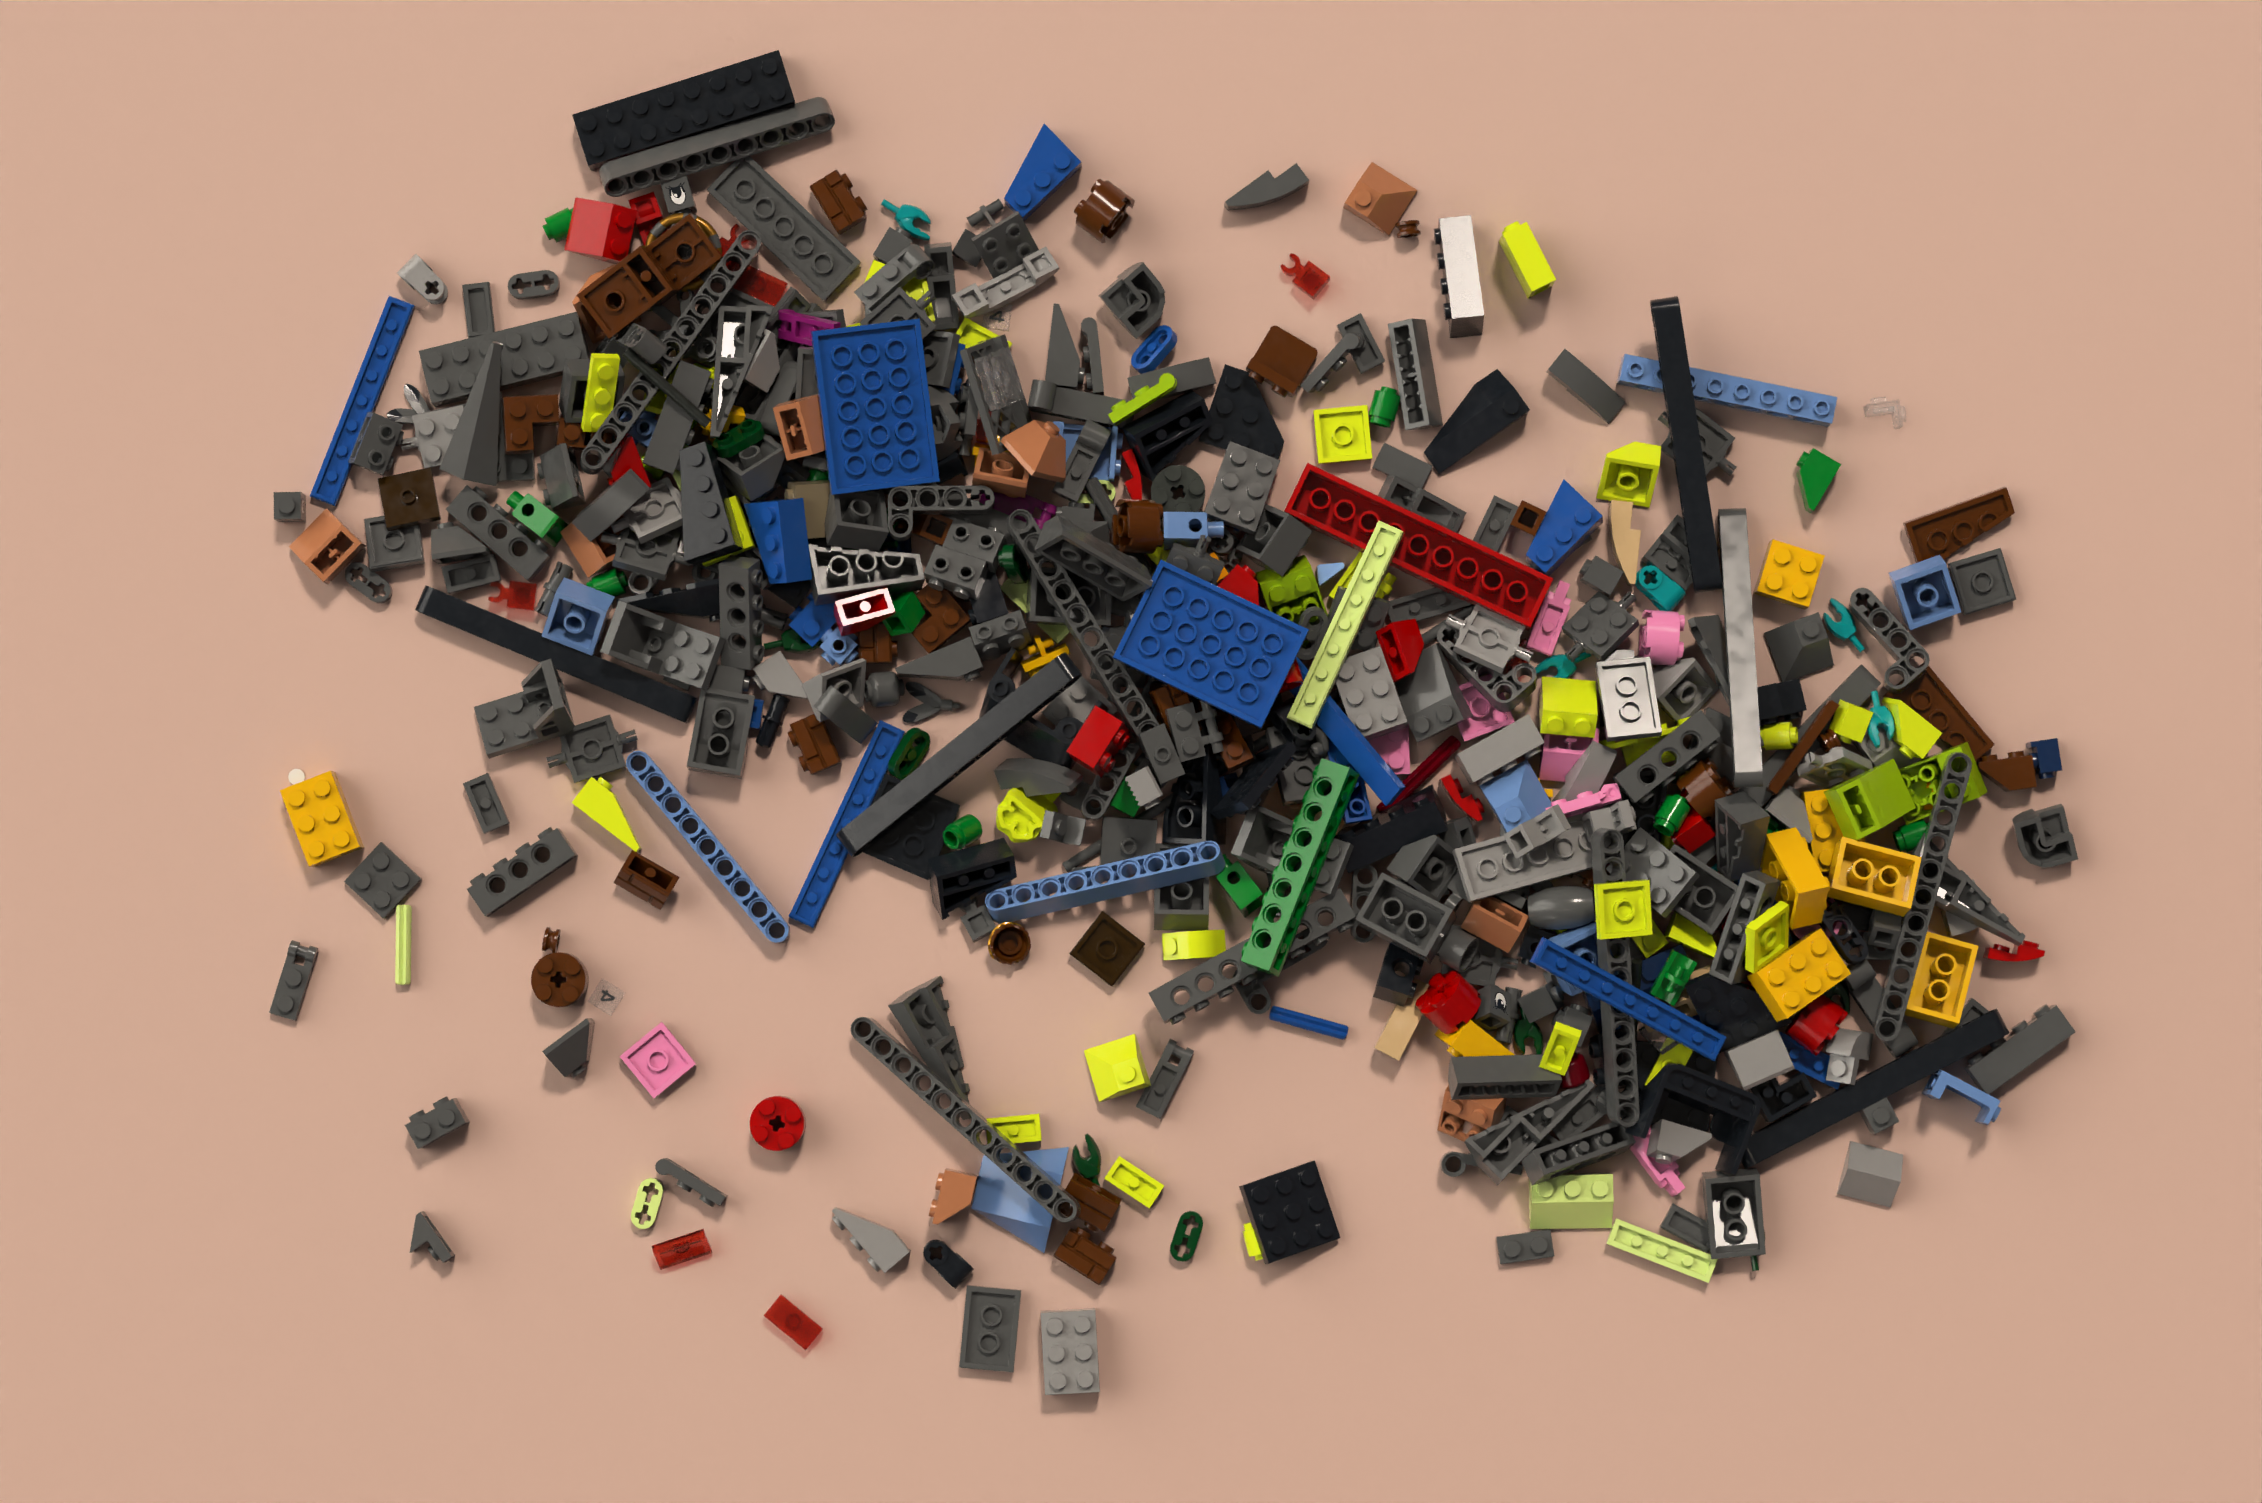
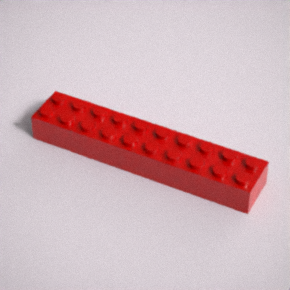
(1426, 548)

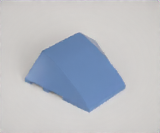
(1011, 1206)

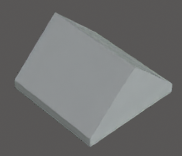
(847, 679)
(1759, 1059)
(1871, 1174)

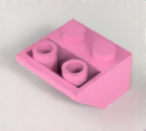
(1561, 753)

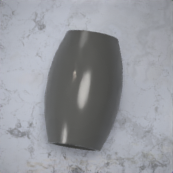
(1561, 907)

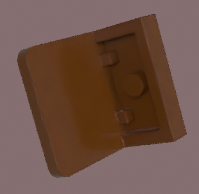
(1281, 361)

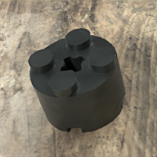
(1173, 478)

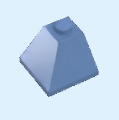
(1516, 796)

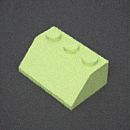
(1572, 1202)

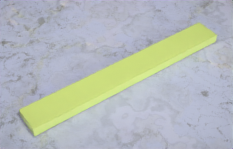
(1345, 625)

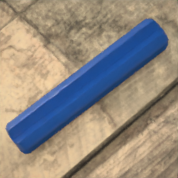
(1308, 1022)

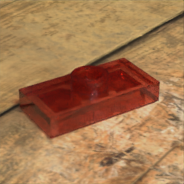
(761, 285)
(682, 1249)
(793, 1321)

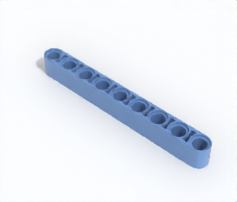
(696, 839)
(1117, 885)

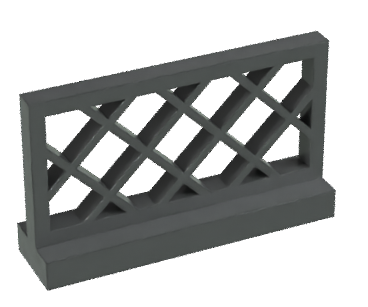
(1012, 416)

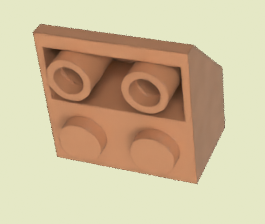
(800, 426)
(327, 546)
(1495, 922)
(1469, 1116)
(955, 1194)

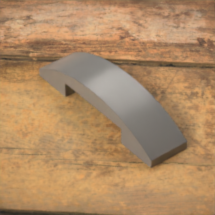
(1008, 286)

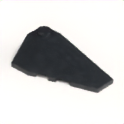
(1481, 415)
(696, 601)
(1193, 799)

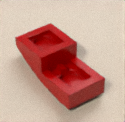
(647, 213)
(1134, 485)

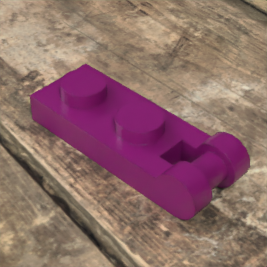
(798, 326)
(1009, 505)

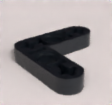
(1836, 914)

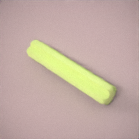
(403, 945)

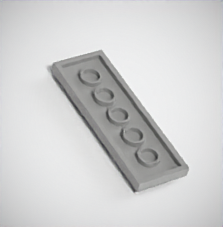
(1492, 868)

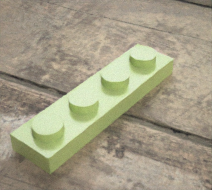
(1661, 1250)

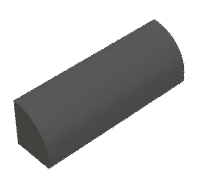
(1415, 374)
(1501, 1077)

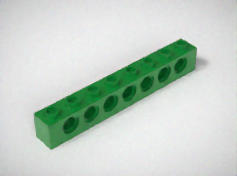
(1304, 880)

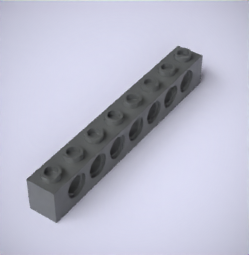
(1164, 995)

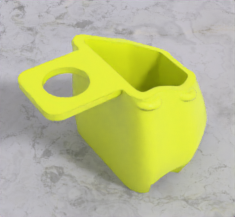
(1023, 816)

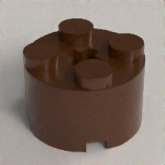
(1103, 210)
(1137, 526)
(1704, 787)
(549, 967)

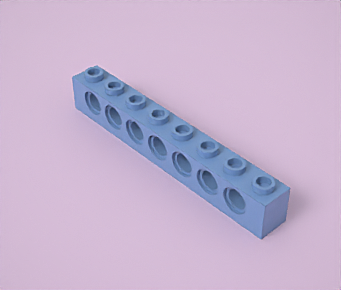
(1735, 392)

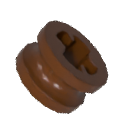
(1408, 229)
(1828, 740)
(551, 940)

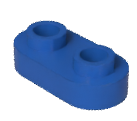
(1154, 349)

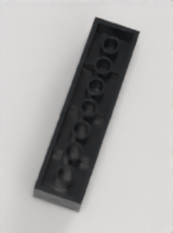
(683, 109)

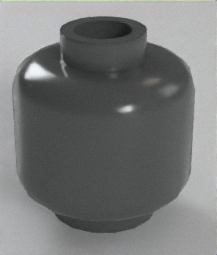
(883, 689)

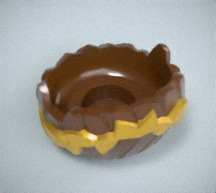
(1009, 943)

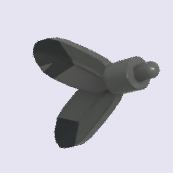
(416, 401)
(931, 703)

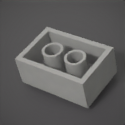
(1370, 694)
(1500, 750)
(1070, 1351)

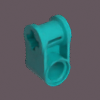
(1661, 590)

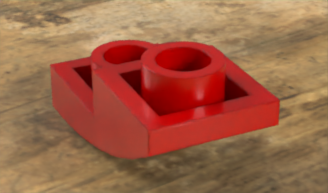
(1468, 805)
(2024, 952)

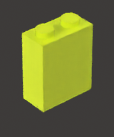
(1526, 259)
(1568, 707)

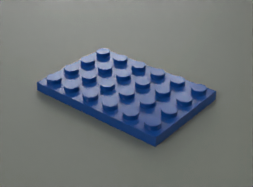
(875, 406)
(1211, 644)

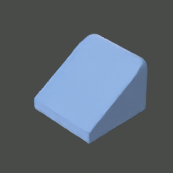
(1327, 571)

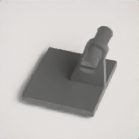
(1003, 243)

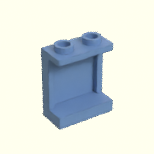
(1106, 466)
(1940, 1080)

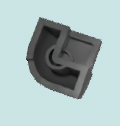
(1135, 299)
(944, 422)
(2045, 836)

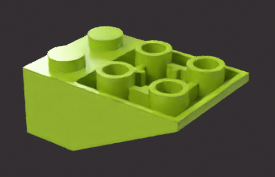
(1292, 592)
(1930, 770)
(1870, 800)

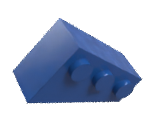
(1041, 173)
(1563, 529)
(781, 539)

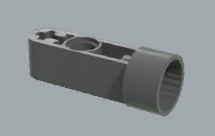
(1458, 949)

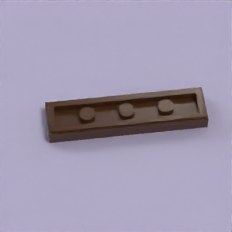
(1802, 747)

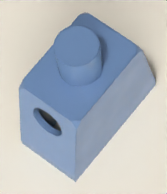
(1178, 528)

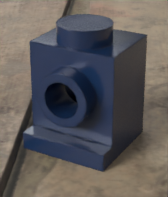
(2045, 757)

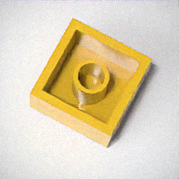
(1788, 574)

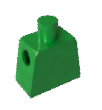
(537, 517)
(1244, 893)

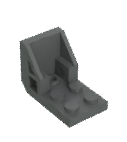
(662, 646)
(527, 716)
(1262, 843)

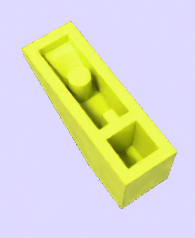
(604, 808)

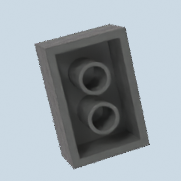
(1708, 899)
(1406, 918)

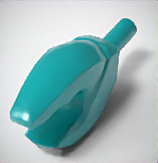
(906, 216)
(1844, 628)
(1564, 666)
(1881, 718)

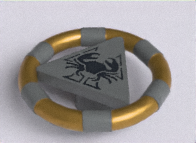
(685, 250)

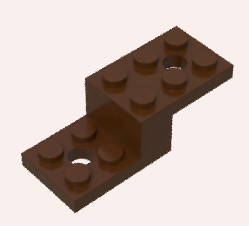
(650, 276)

